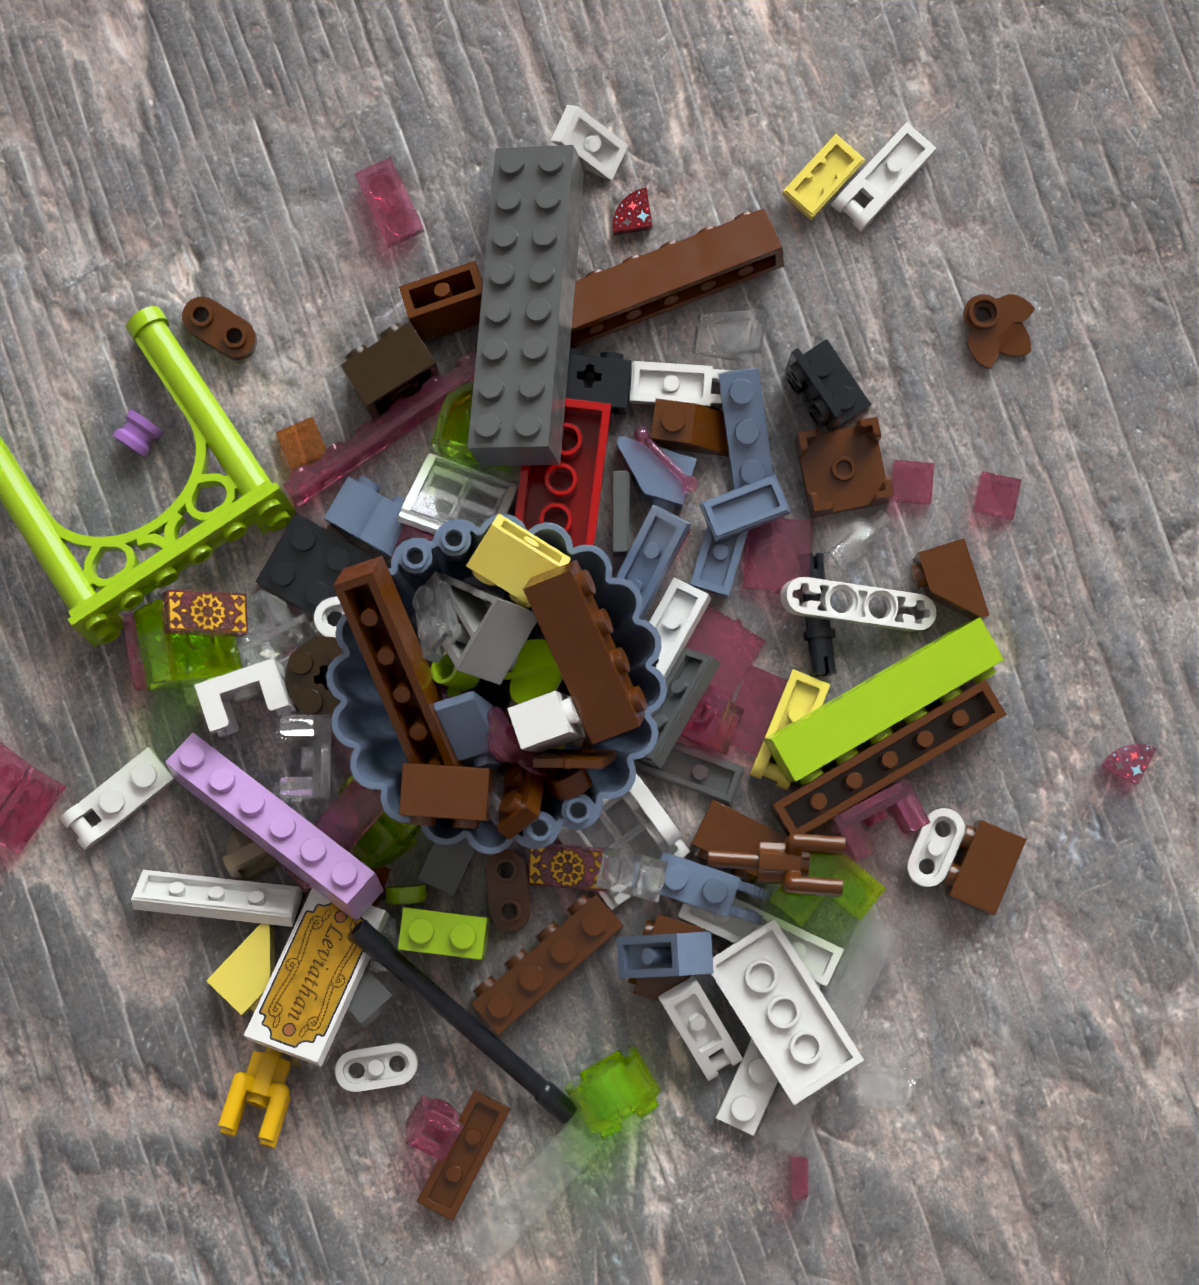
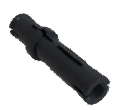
(819, 631)

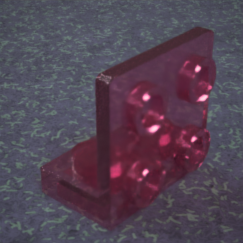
(24, 799)

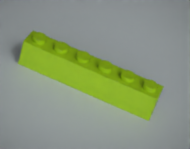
(884, 700)

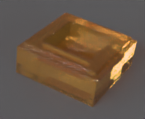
(301, 443)

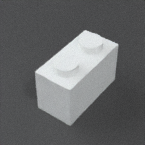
(546, 722)

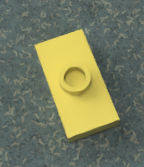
(823, 177)

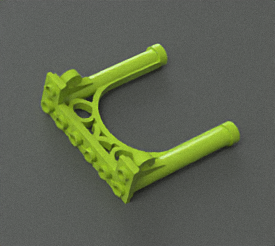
(261, 502)

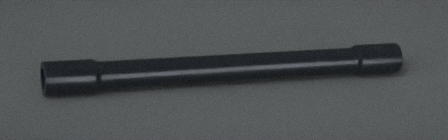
(383, 952)

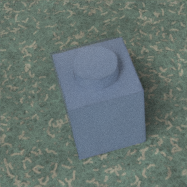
(652, 476)
(467, 728)
(665, 955)

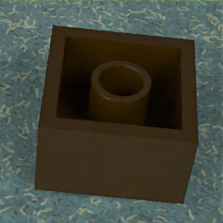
(389, 369)

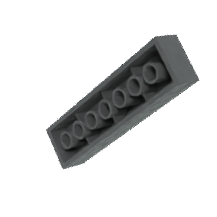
(527, 307)

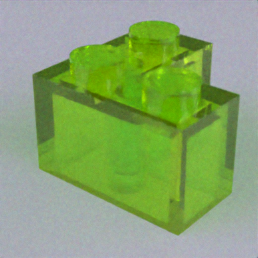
(858, 895)

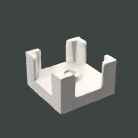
(241, 685)

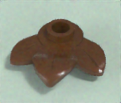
(1002, 331)

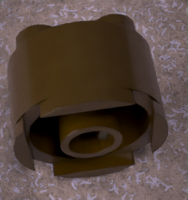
(305, 670)

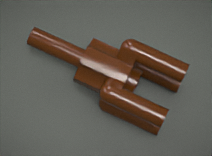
(787, 863)

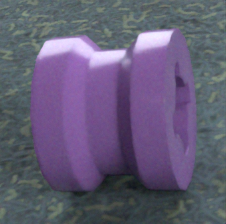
(137, 433)

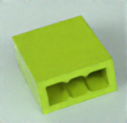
(444, 933)

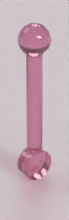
(689, 483)

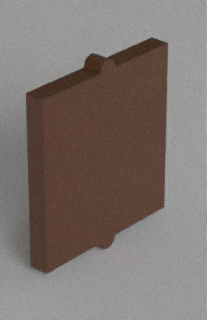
(574, 758)

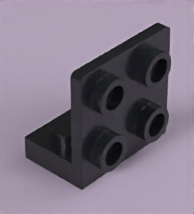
(826, 385)

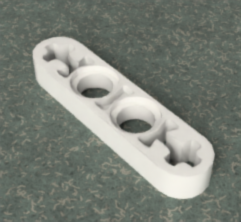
(858, 608)

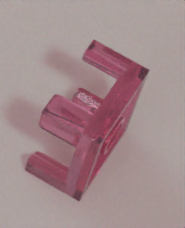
(903, 806)

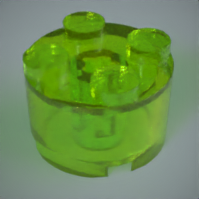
(614, 1091)

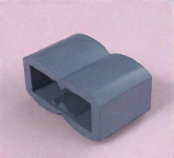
(367, 515)

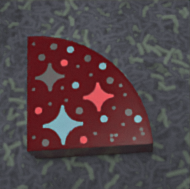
(633, 214)

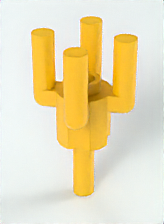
(261, 1087)

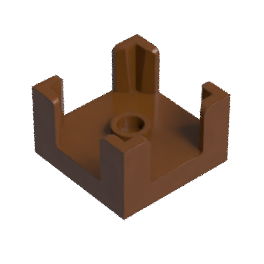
(843, 469)

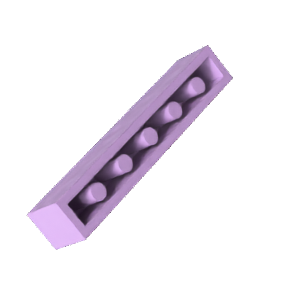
(275, 826)

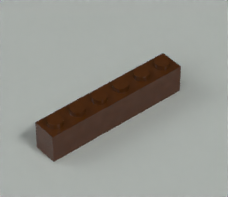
(674, 276)
(395, 660)
(888, 760)

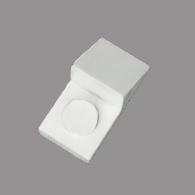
(594, 143)

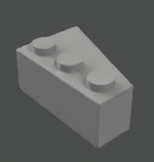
(489, 630)

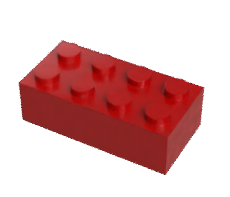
(570, 491)

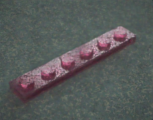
(377, 435)

